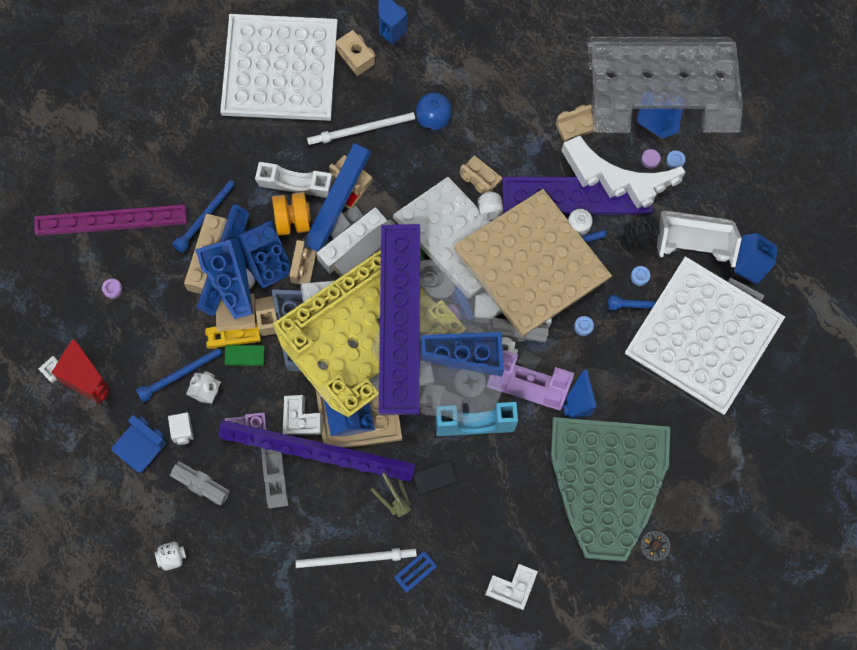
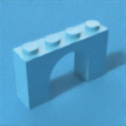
(500, 420)

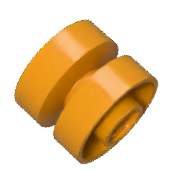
(295, 213)

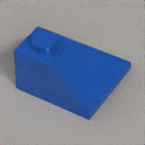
(580, 400)

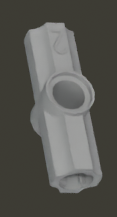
(507, 330)
(200, 483)

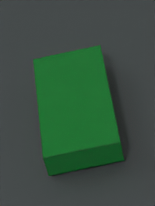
(244, 355)

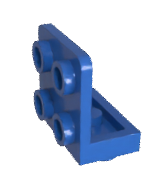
(660, 121)
(139, 444)

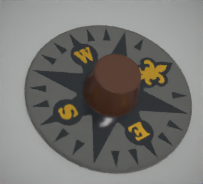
(655, 545)

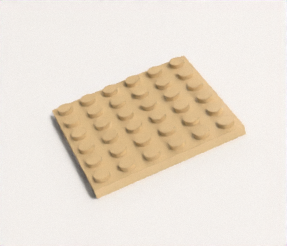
(532, 262)

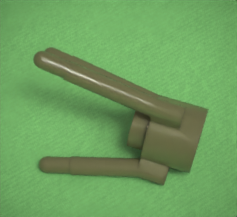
(400, 505)

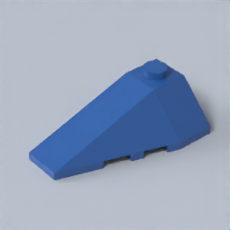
(227, 271)

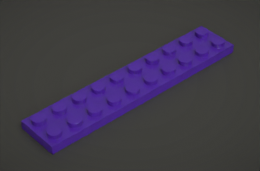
(400, 320)

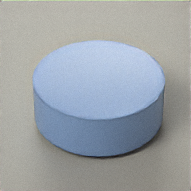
(675, 159)
(640, 275)
(583, 326)

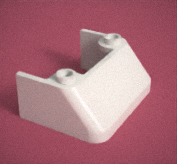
(699, 234)

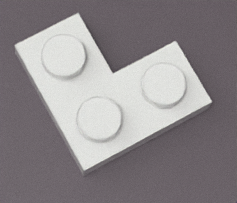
(296, 421)
(515, 592)

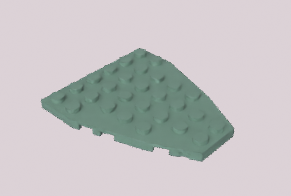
(608, 480)

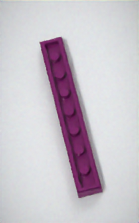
(110, 220)

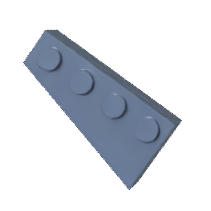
(284, 303)

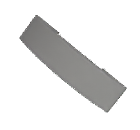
(361, 250)

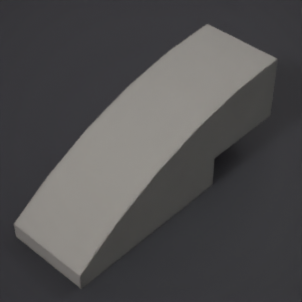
(274, 478)

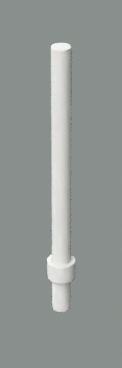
(328, 136)
(395, 554)

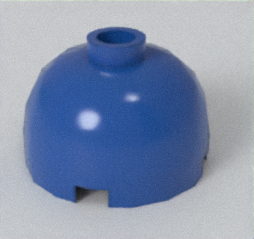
(433, 111)

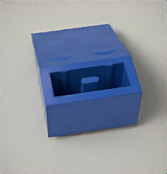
(264, 254)

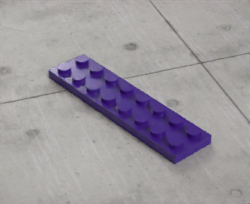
(569, 196)

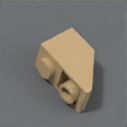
(265, 315)

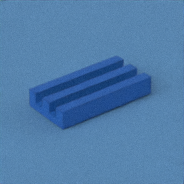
(421, 577)

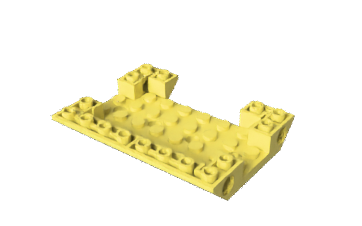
(321, 332)

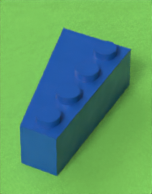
(465, 351)

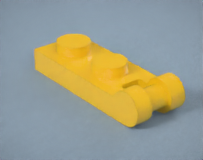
(232, 337)

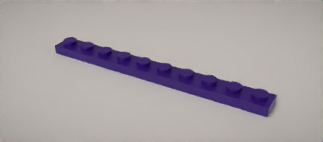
(315, 450)

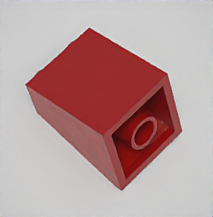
(80, 374)

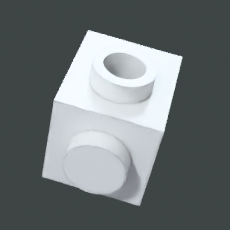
(181, 428)

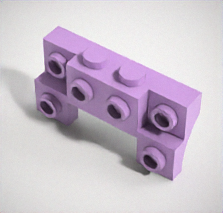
(534, 385)

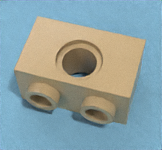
(357, 62)

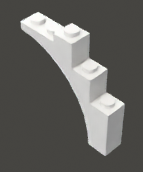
(616, 181)

